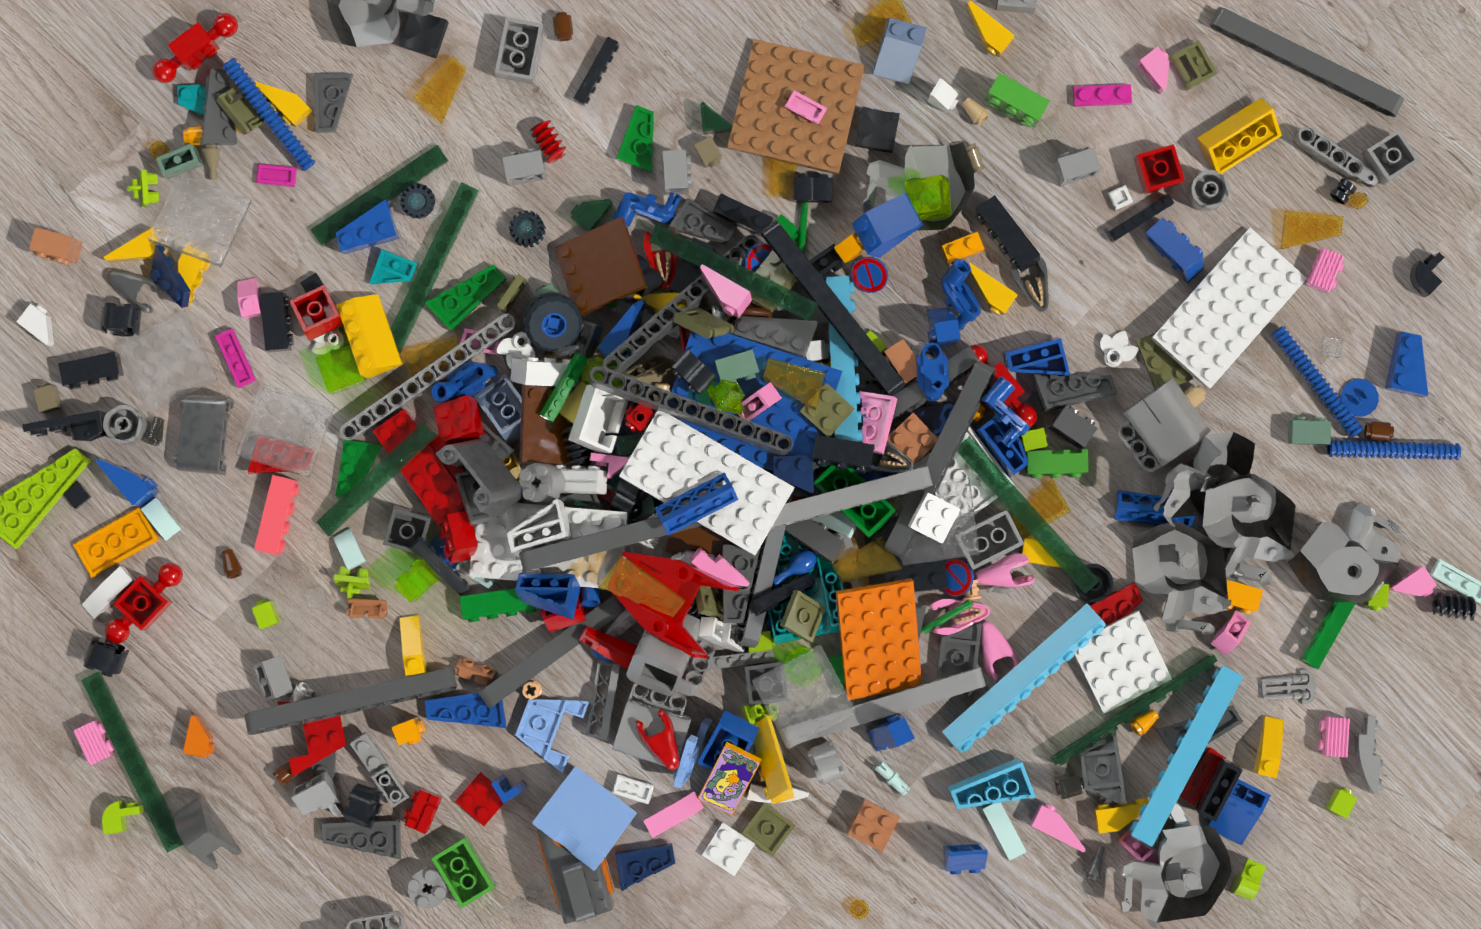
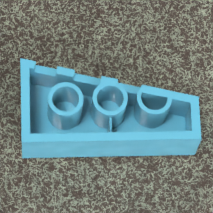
(993, 786)

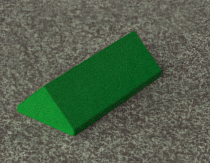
(867, 517)

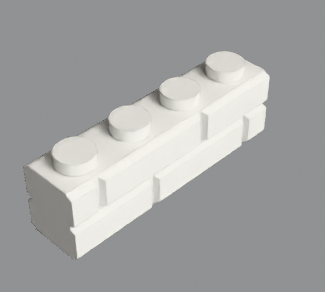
(584, 481)

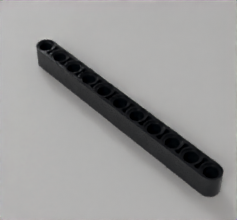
(832, 308)

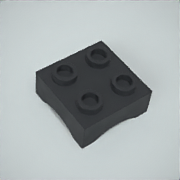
(424, 34)
(877, 130)

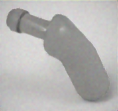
(997, 589)

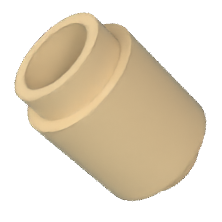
(1195, 395)

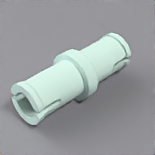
(892, 778)

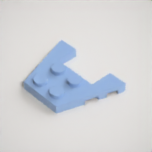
(541, 724)
(690, 754)

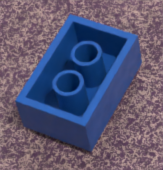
(731, 730)

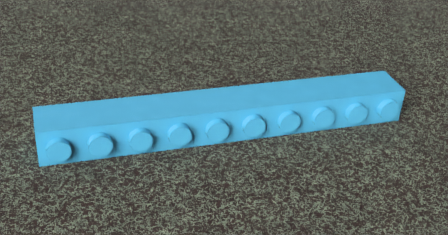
(845, 360)
(1024, 678)
(1186, 756)

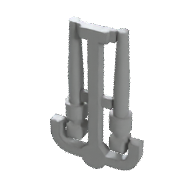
(1310, 686)

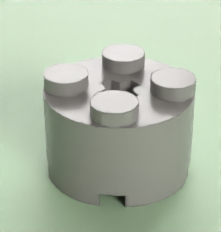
(1212, 181)
(128, 435)
(541, 482)
(827, 762)
(423, 897)

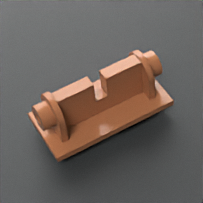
(374, 608)
(467, 667)

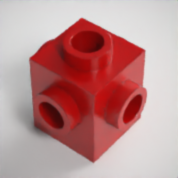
(645, 415)

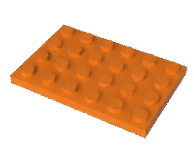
(879, 638)

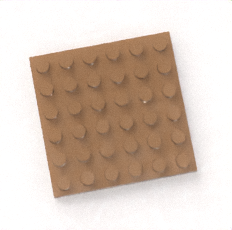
(775, 132)

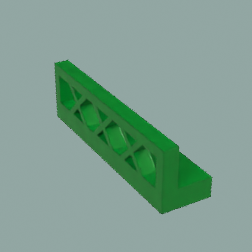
(1327, 633)

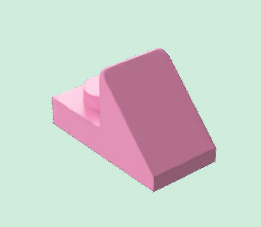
(616, 463)

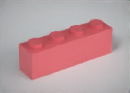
(276, 515)

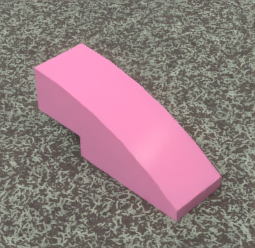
(718, 567)
(673, 814)

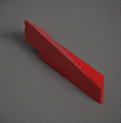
(609, 646)

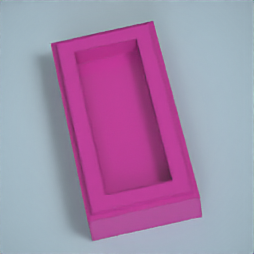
(276, 175)

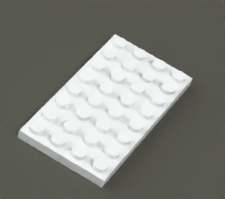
(1229, 308)
(679, 458)
(496, 561)

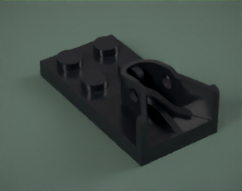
(79, 424)

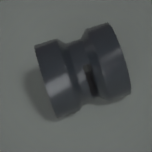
(1343, 191)

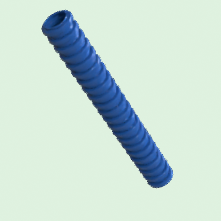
(268, 113)
(1317, 382)
(1394, 450)

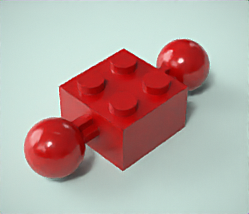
(194, 47)
(1024, 411)
(143, 603)

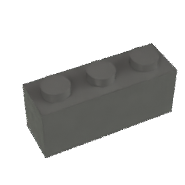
(817, 539)

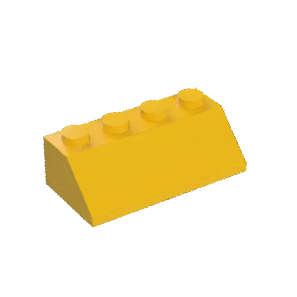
(1240, 136)
(369, 335)
(772, 763)

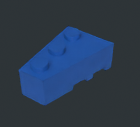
(943, 327)

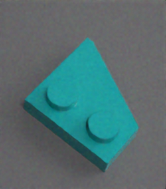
(192, 97)
(392, 269)

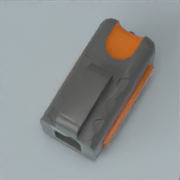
(576, 887)

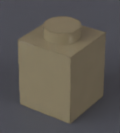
(708, 152)
(47, 398)

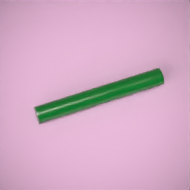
(802, 226)
(947, 616)

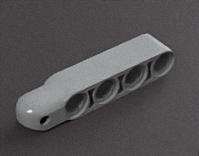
(1363, 175)

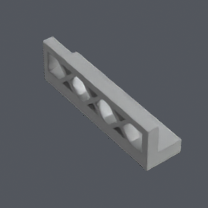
(612, 688)

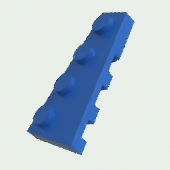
(466, 710)

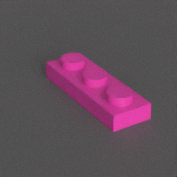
(1102, 95)
(235, 358)

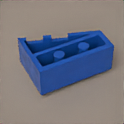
(368, 230)
(1176, 248)
(1038, 357)
(1407, 366)
(1010, 459)
(549, 592)
(891, 733)

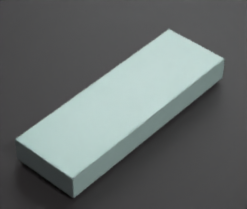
(838, 522)
(1457, 580)
(1004, 830)

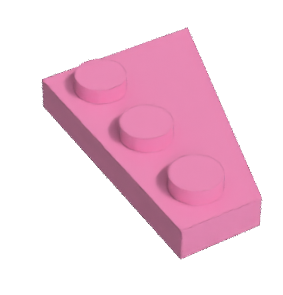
(877, 418)

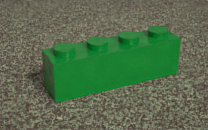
(492, 604)

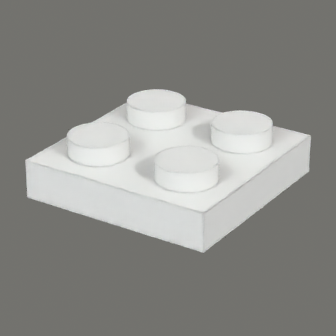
(934, 517)
(728, 849)

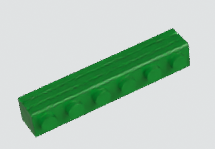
(564, 387)

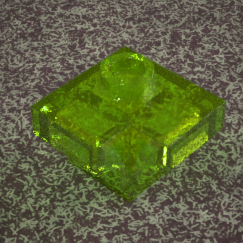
(727, 396)

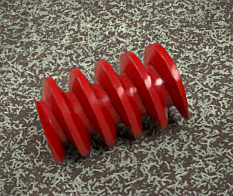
(548, 142)

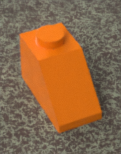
(198, 739)

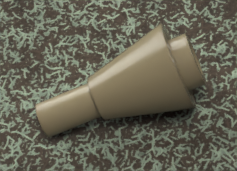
(211, 155)

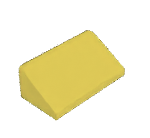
(572, 403)

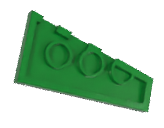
(458, 302)

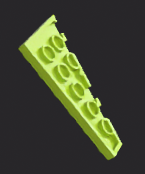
(33, 498)

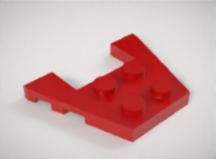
(322, 739)

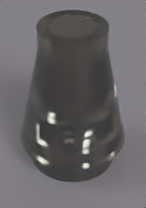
(154, 433)

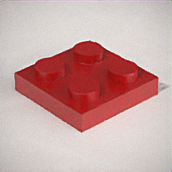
(480, 799)

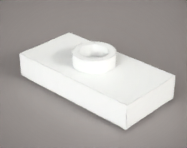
(633, 789)

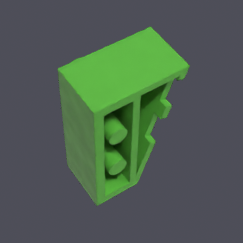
(1057, 463)

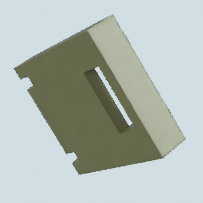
(240, 111)
(703, 323)

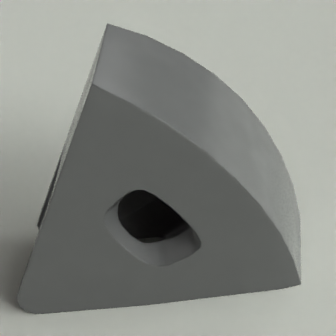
(203, 831)

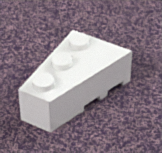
(538, 372)
(543, 529)

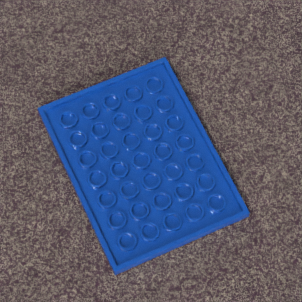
(780, 416)

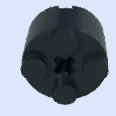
(120, 320)
(1101, 589)
(105, 657)
(363, 805)

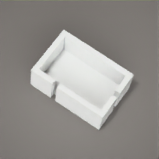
(596, 417)

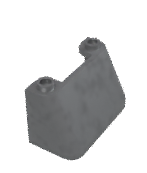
(203, 434)
(498, 486)

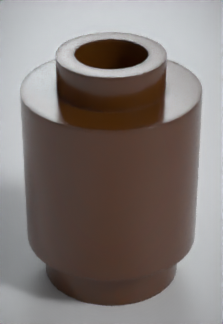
(563, 26)
(1378, 431)

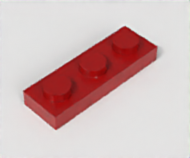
(1201, 776)

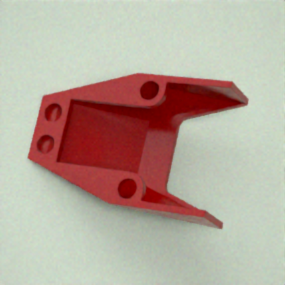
(684, 581)

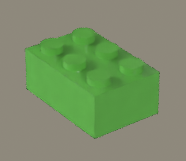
(1016, 100)
(464, 872)

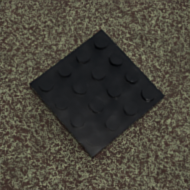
(925, 576)

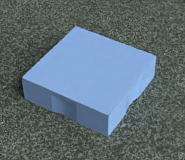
(584, 818)

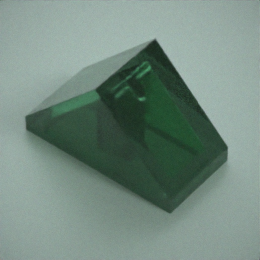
(712, 121)

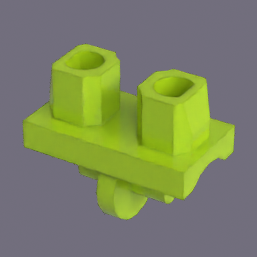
(146, 197)
(352, 584)
(755, 713)

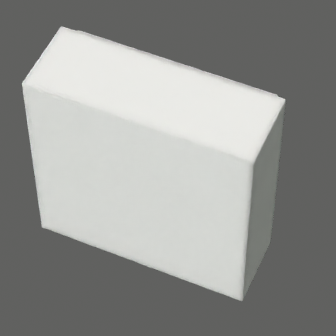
(1120, 197)

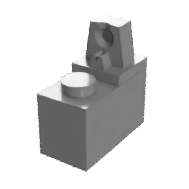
(317, 793)

